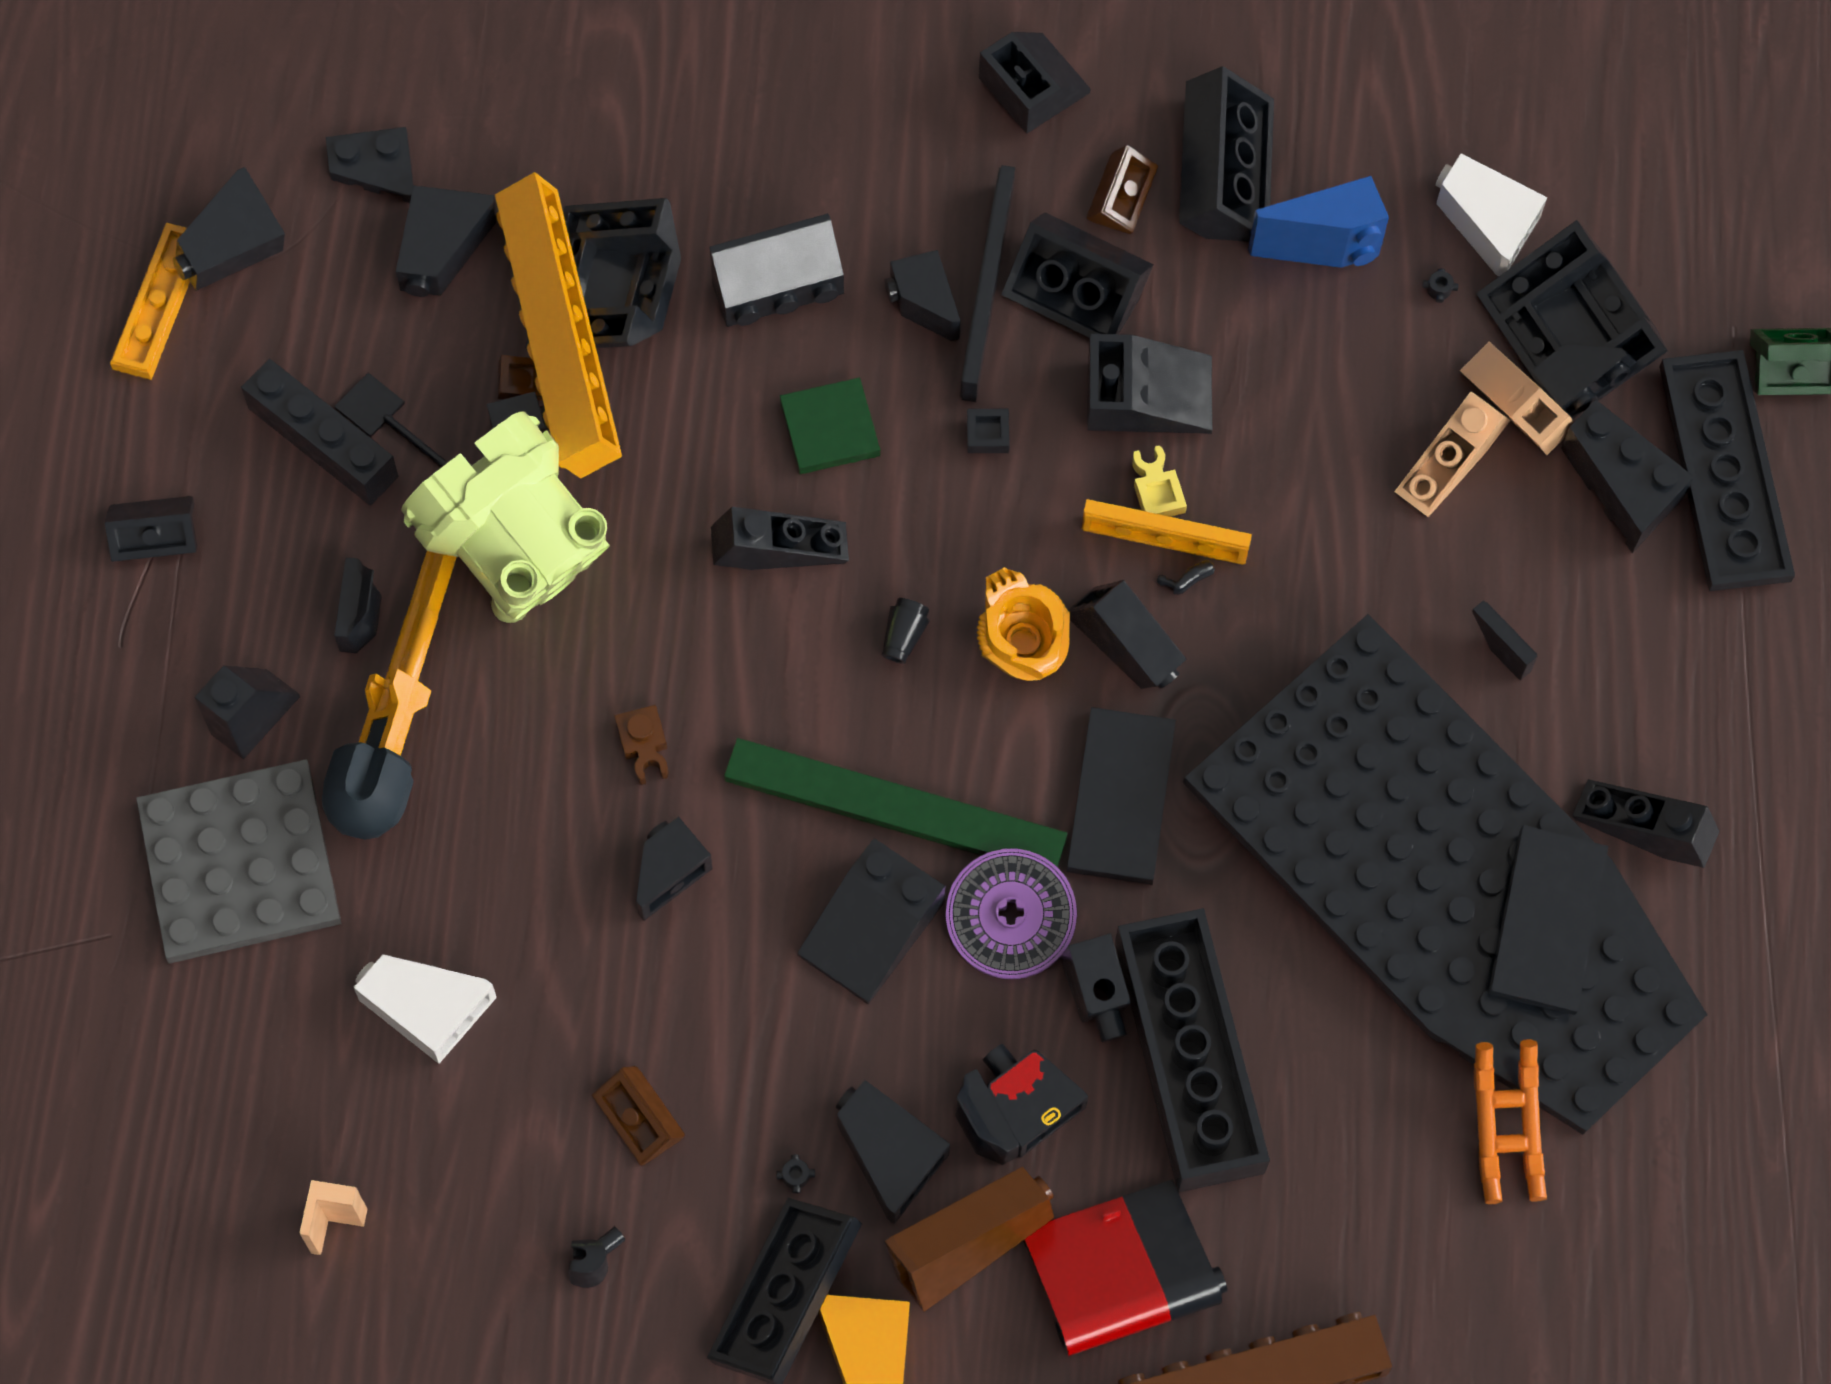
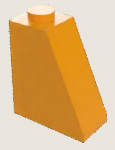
(867, 1338)

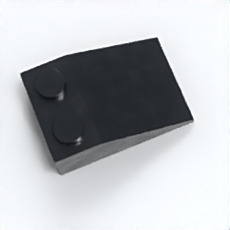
(872, 920)

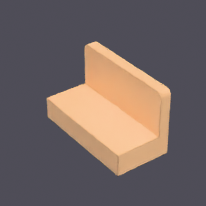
(333, 1204)

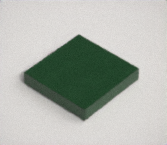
(830, 425)

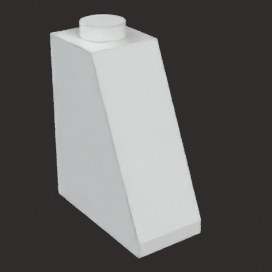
(1489, 210)
(424, 1001)

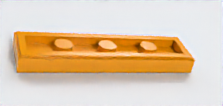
(152, 311)
(1166, 532)

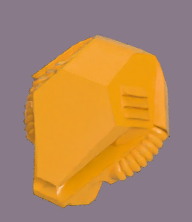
(1022, 627)

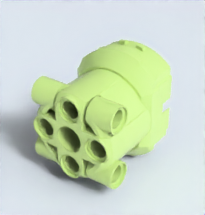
(509, 518)

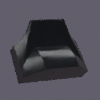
(357, 607)
(984, 1121)

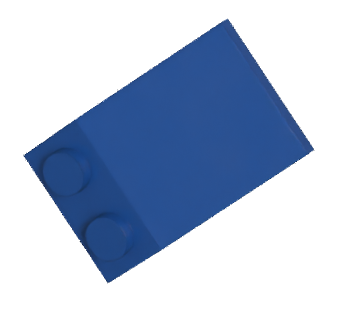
(1324, 227)

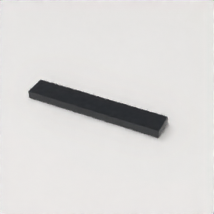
(987, 283)

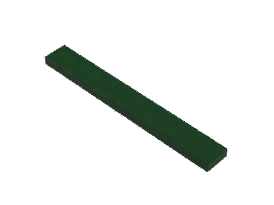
(887, 803)

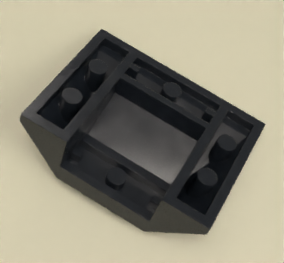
(625, 266)
(1570, 297)

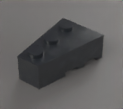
(1625, 472)

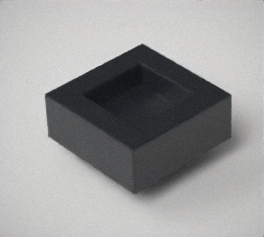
(988, 430)

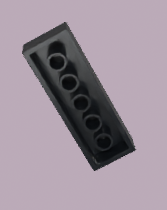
(1191, 1050)

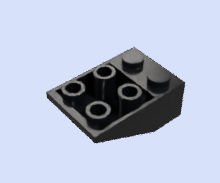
(1147, 386)

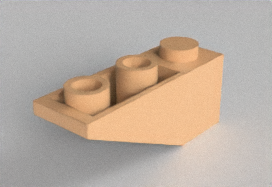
(1518, 397)
(1452, 454)

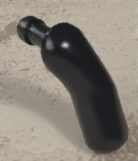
(1189, 578)

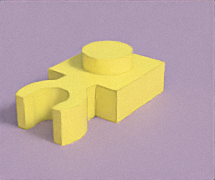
(1158, 490)

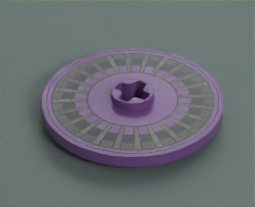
(1034, 939)

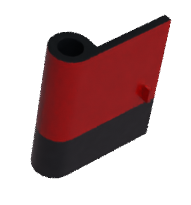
(1123, 1267)

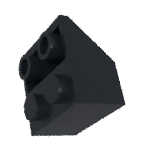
(1030, 78)

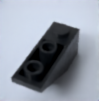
(776, 540)
(1649, 821)

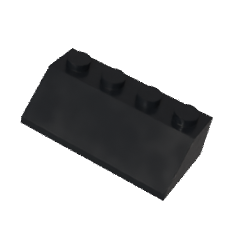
(1225, 155)

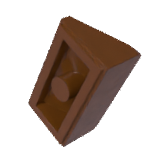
(1122, 190)
(638, 1114)

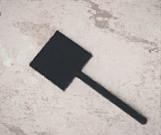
(372, 405)

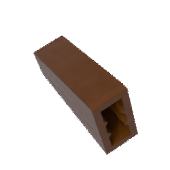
(968, 1235)

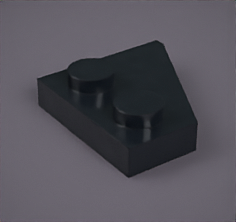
(373, 161)

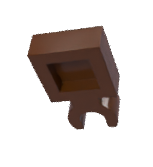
(641, 738)

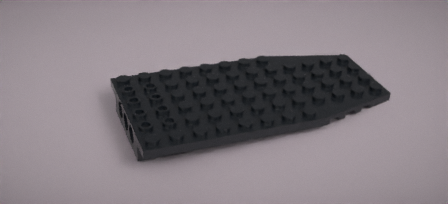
(1403, 846)

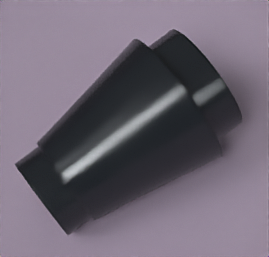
(904, 628)

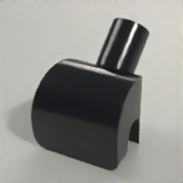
(592, 1256)

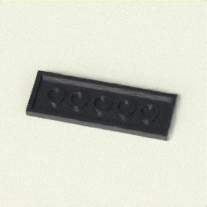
(1732, 482)

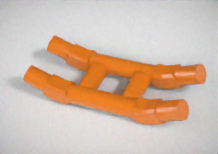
(1528, 1142)

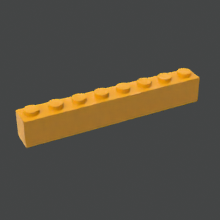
(557, 325)

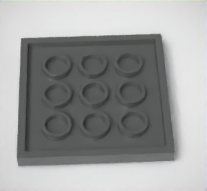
(238, 861)

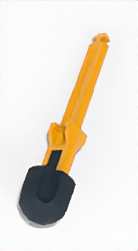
(370, 778)

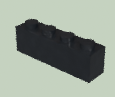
(320, 432)

